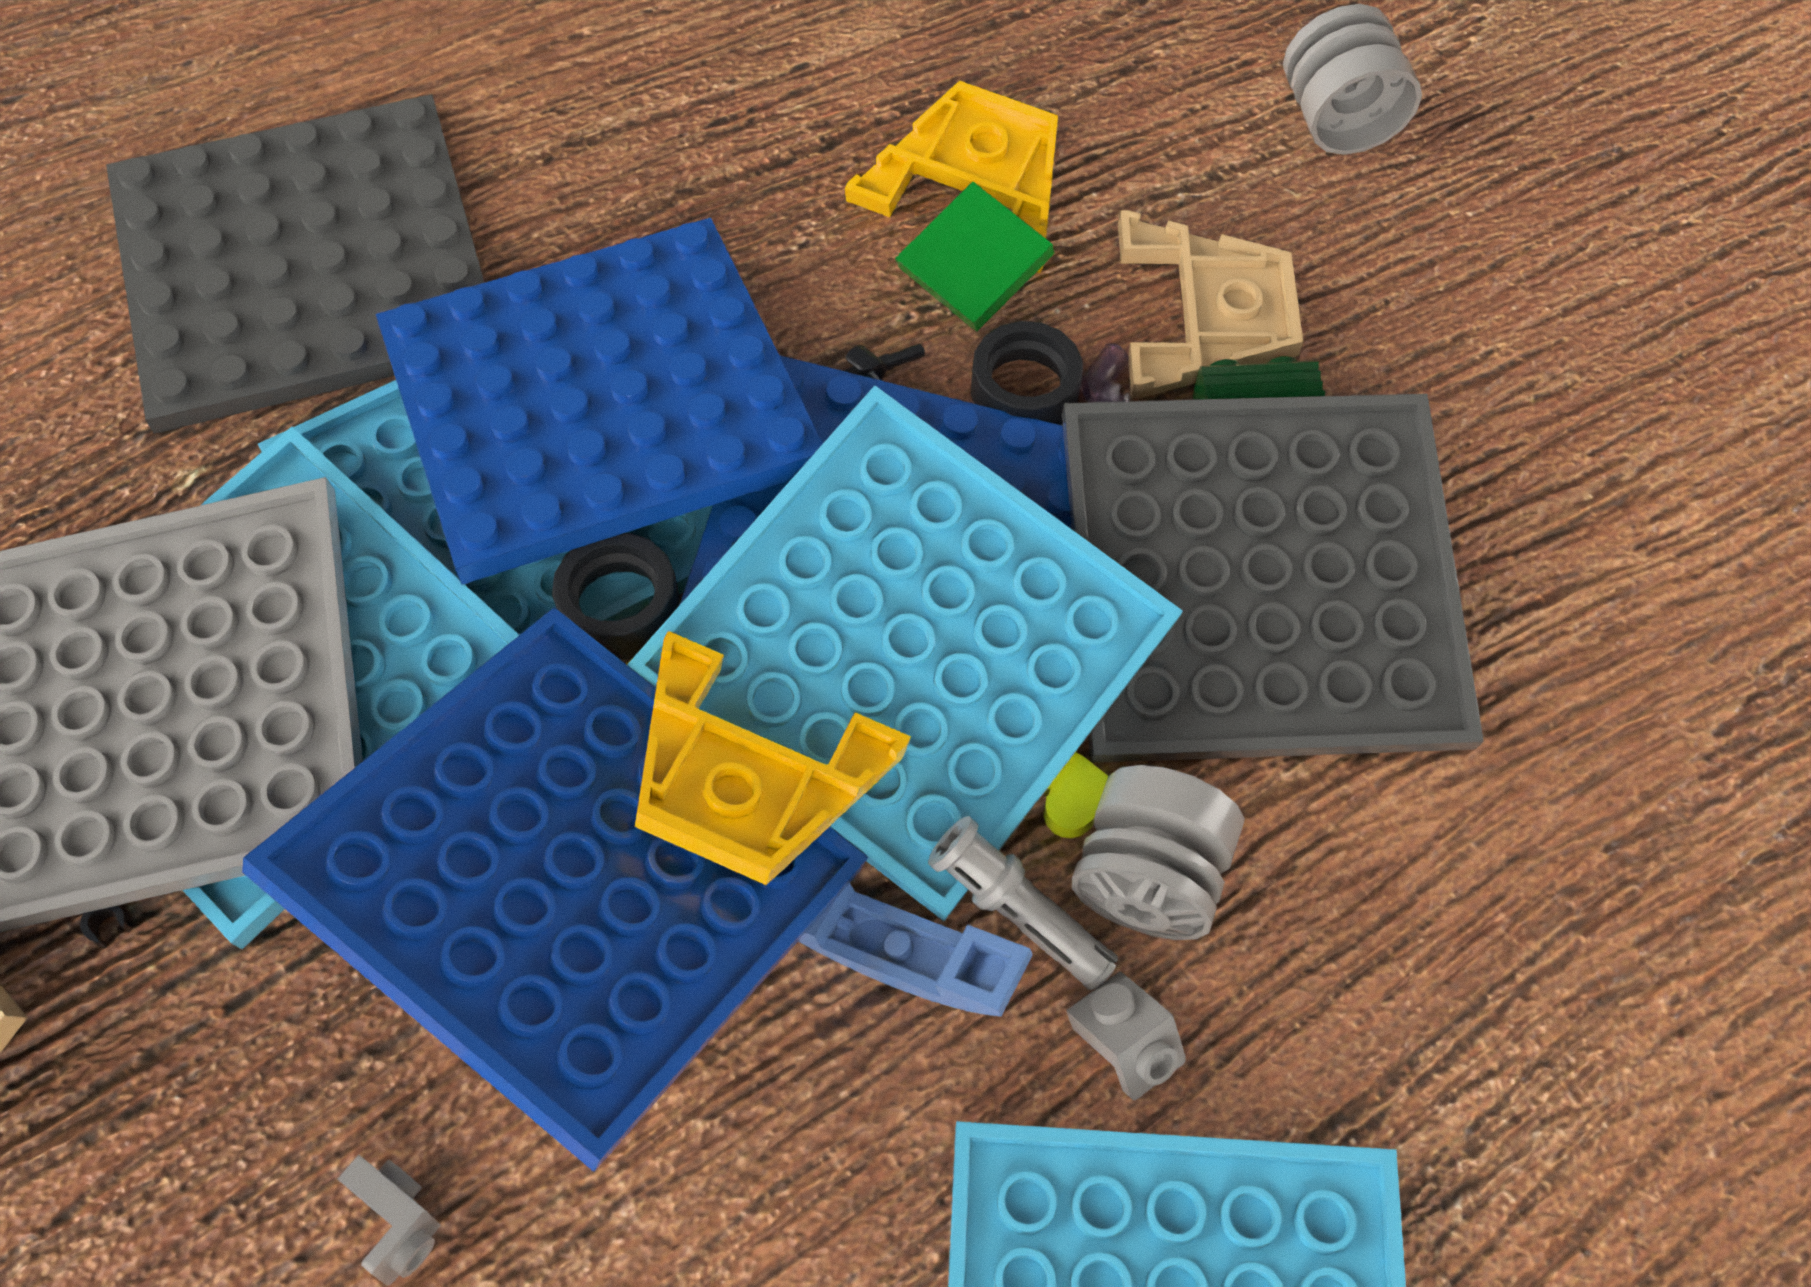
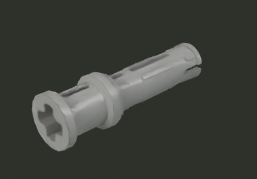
(1001, 886)

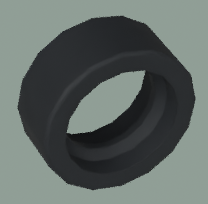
(1031, 343)
(617, 554)

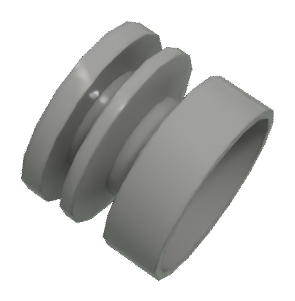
(1351, 79)
(1158, 852)

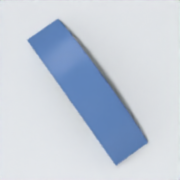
(919, 956)

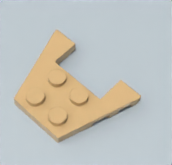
(1234, 302)

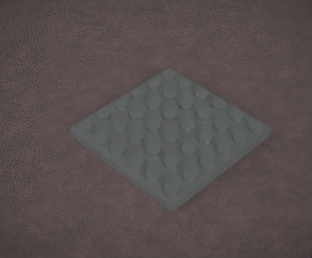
(276, 249)
(1303, 571)

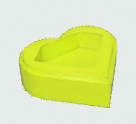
(1074, 798)

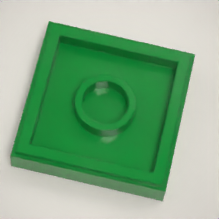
(975, 256)

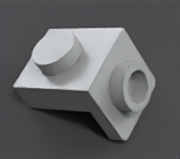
(1129, 1033)
(391, 1196)

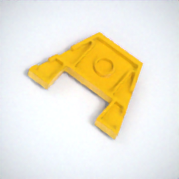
(969, 139)
(736, 791)

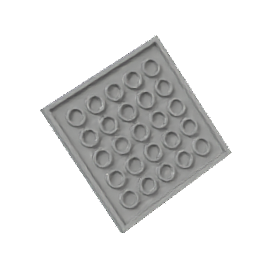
(168, 698)

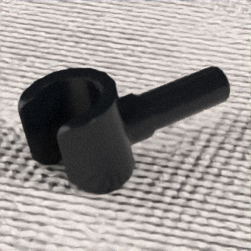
(875, 367)
(92, 920)

